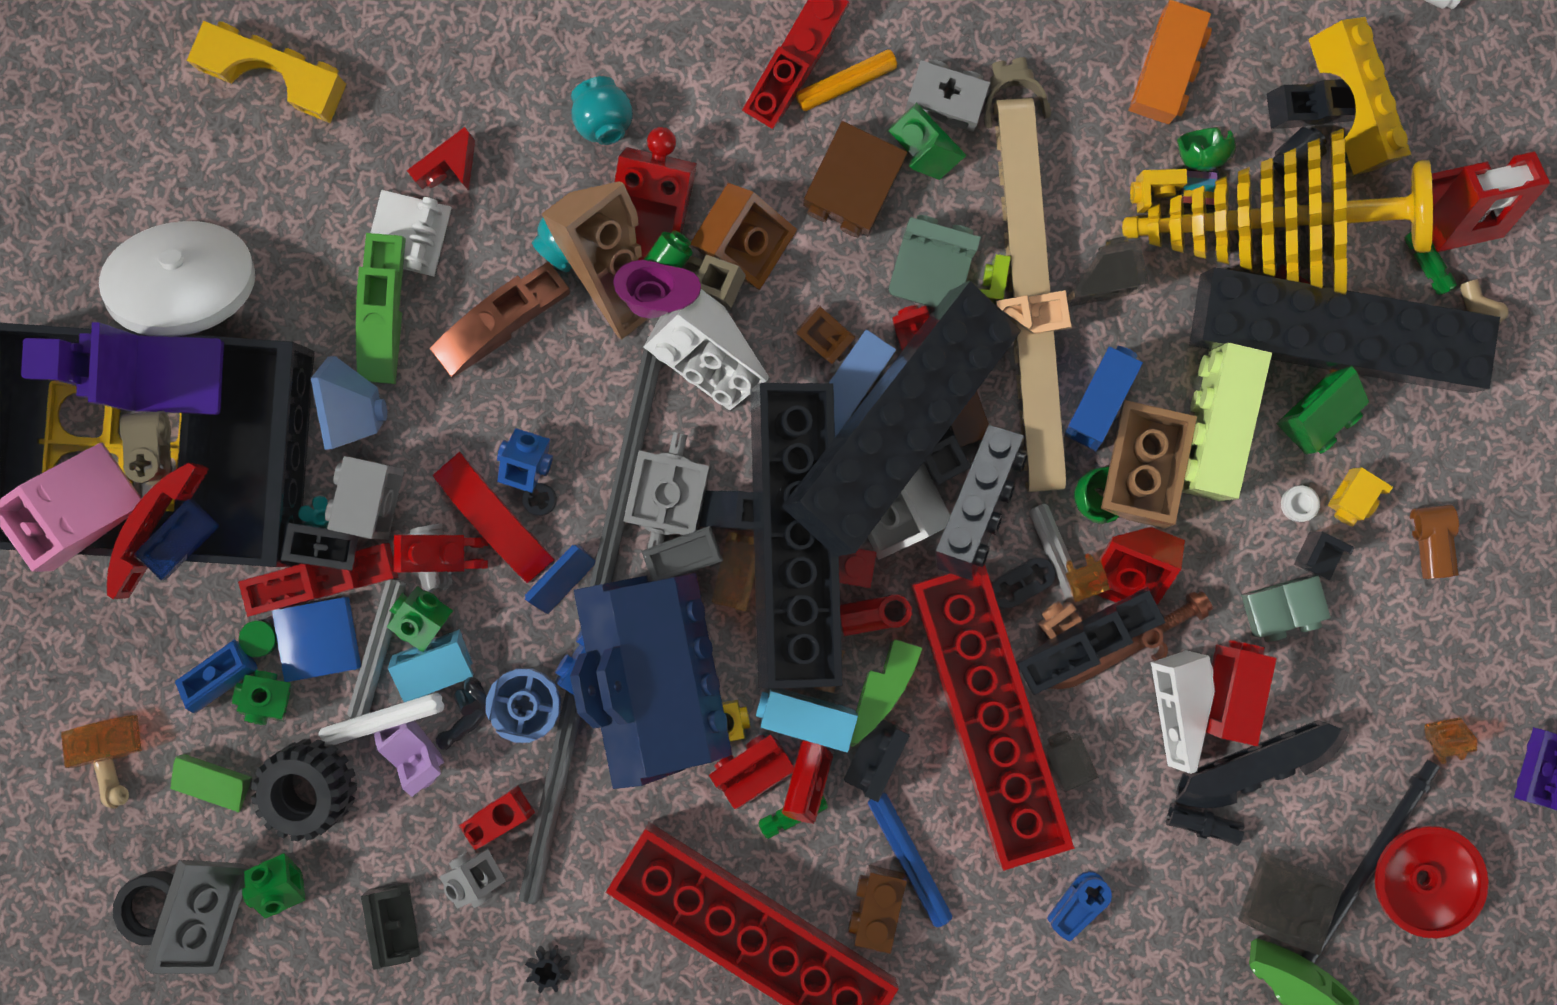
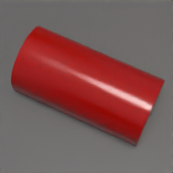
(807, 782)

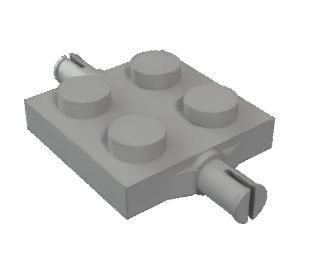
(667, 492)

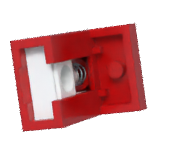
(1482, 202)

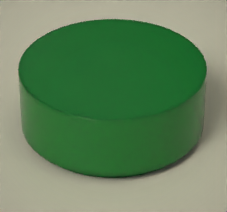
(258, 638)

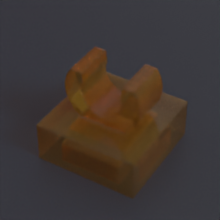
(1086, 580)
(1450, 739)

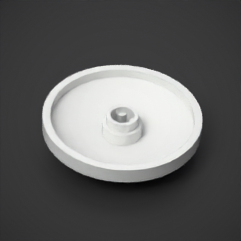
(177, 278)

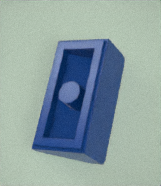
(560, 579)

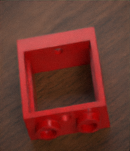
(1241, 691)

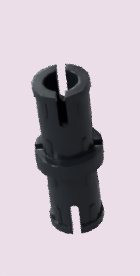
(1205, 824)

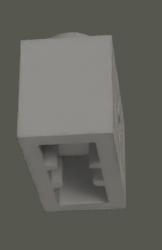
(966, 100)

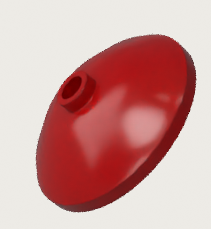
(1453, 886)

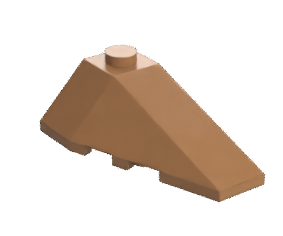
(597, 239)

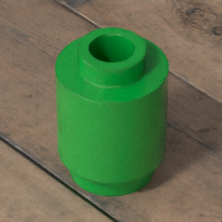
(670, 250)

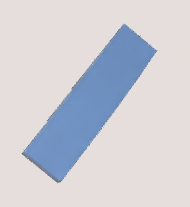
(858, 375)

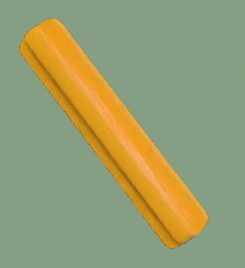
(846, 80)

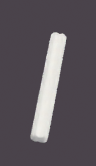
(382, 719)

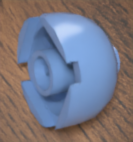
(523, 705)

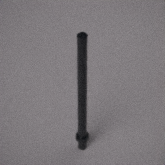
(1418, 787)

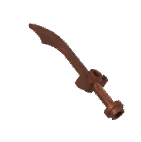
(1197, 605)

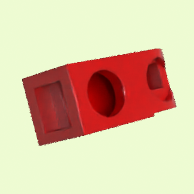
(497, 818)

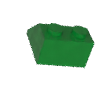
(1325, 411)

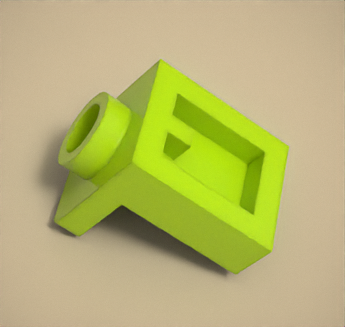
(995, 278)

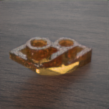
(101, 741)

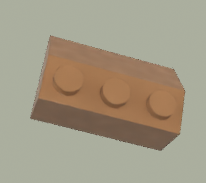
(1148, 464)

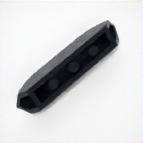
(1243, 771)

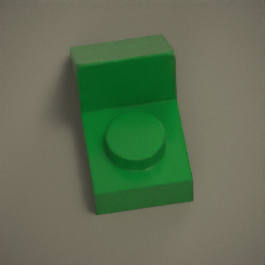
(929, 145)

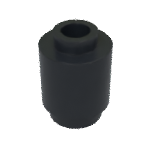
(1300, 142)

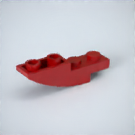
(794, 60)

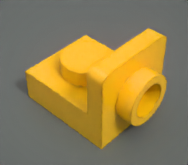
(1161, 182)

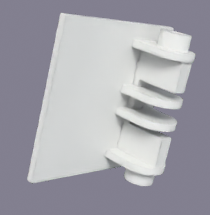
(419, 222)

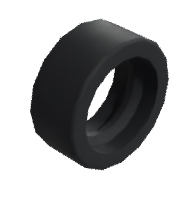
(122, 906)

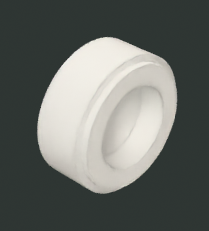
(1300, 503)

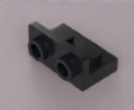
(876, 759)

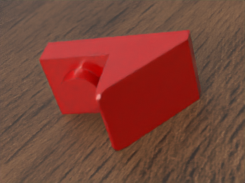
(453, 153)

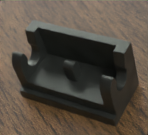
(390, 925)

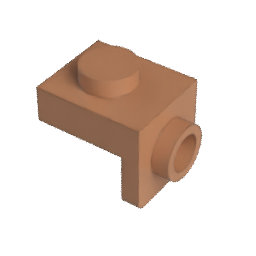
(1058, 619)

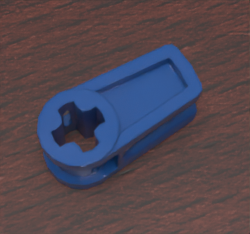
(1078, 908)

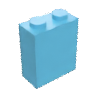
(807, 718)

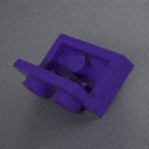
(1539, 770)

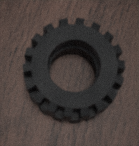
(283, 807)

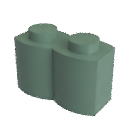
(1286, 607)

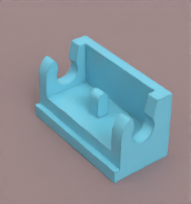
(439, 666)

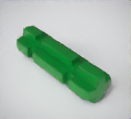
(1433, 268)
(771, 825)

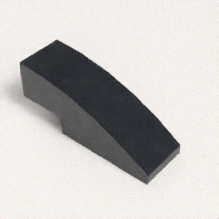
(1311, 104)

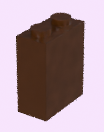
(854, 180)

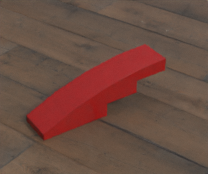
(313, 582)

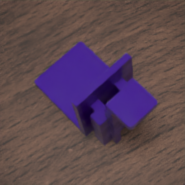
(132, 370)

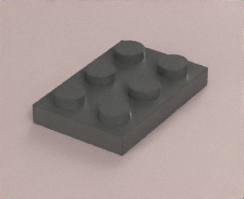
(196, 918)

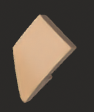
(1039, 312)

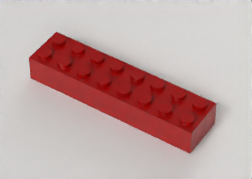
(992, 718)
(743, 927)

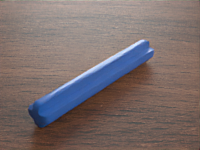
(910, 861)

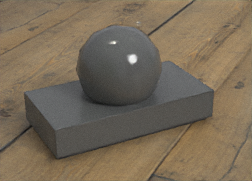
(682, 554)

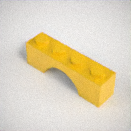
(228, 55)
(1377, 132)

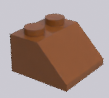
(744, 233)

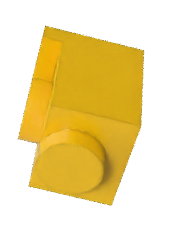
(1358, 496)

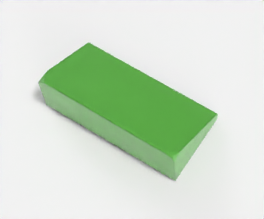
(209, 782)

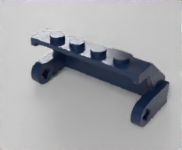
(649, 678)

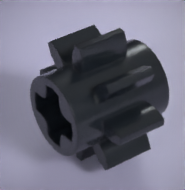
(537, 974)

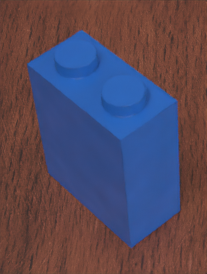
(1104, 397)

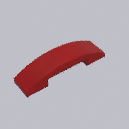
(492, 518)
(124, 567)

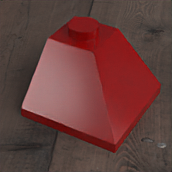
(1141, 561)

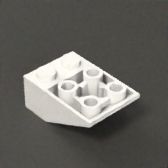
(707, 350)

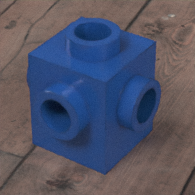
(523, 460)

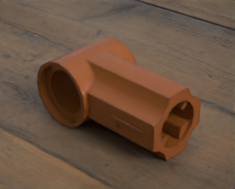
(1435, 534)

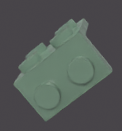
(932, 260)

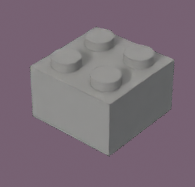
(364, 498)

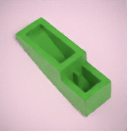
(883, 690)

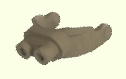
(1014, 75)

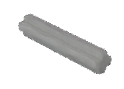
(1054, 547)

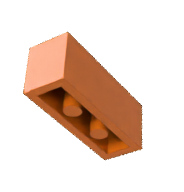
(1171, 62)

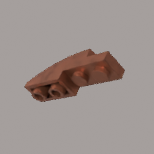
(497, 317)

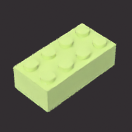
(1225, 420)

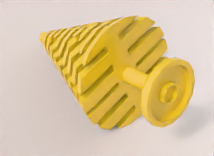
(1338, 213)

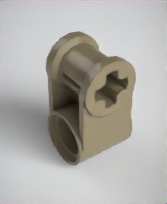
(146, 441)

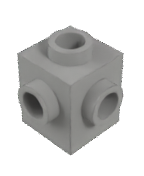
(471, 879)

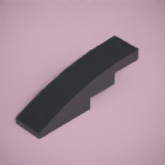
(1089, 641)

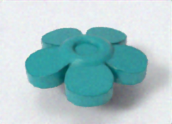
(317, 515)

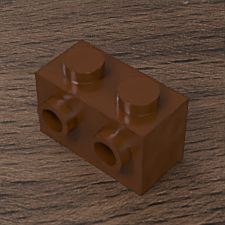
(879, 908)

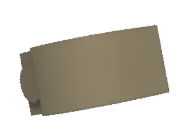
(717, 278)

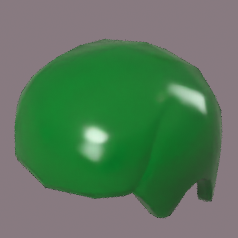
(1216, 149)
(1088, 500)

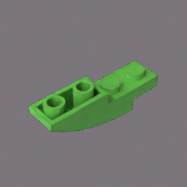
(378, 308)
(1296, 978)

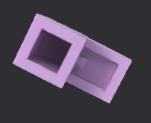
(411, 754)

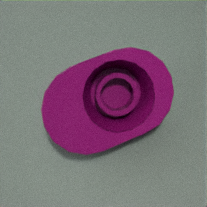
(655, 288)

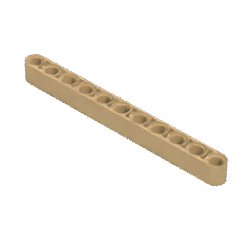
(1030, 276)

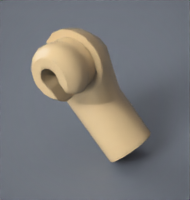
(1477, 303)
(111, 792)

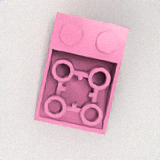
(67, 508)

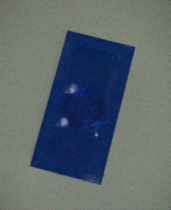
(176, 539)

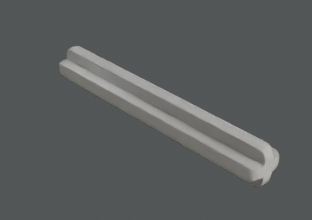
(375, 651)

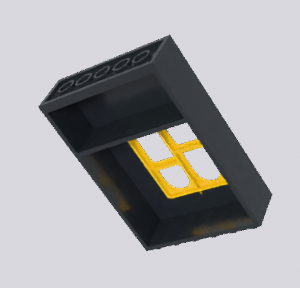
(250, 447)

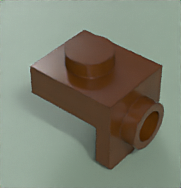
(826, 335)

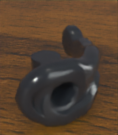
(472, 704)

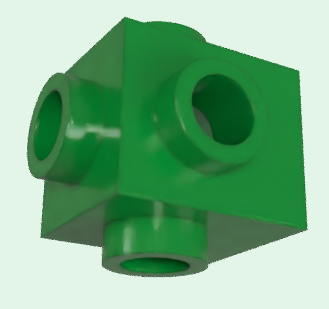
(418, 617)
(272, 708)
(273, 886)

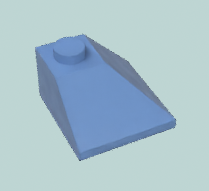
(346, 404)

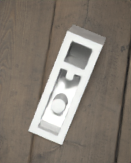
(1184, 703)

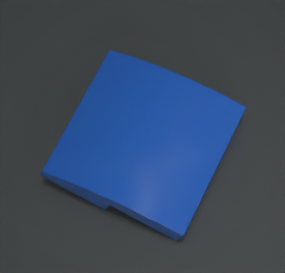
(316, 639)

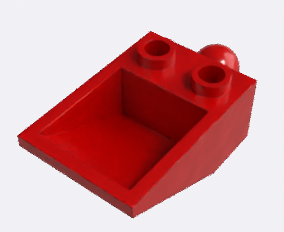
(657, 206)

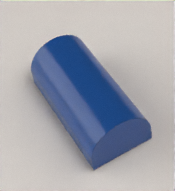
(214, 676)

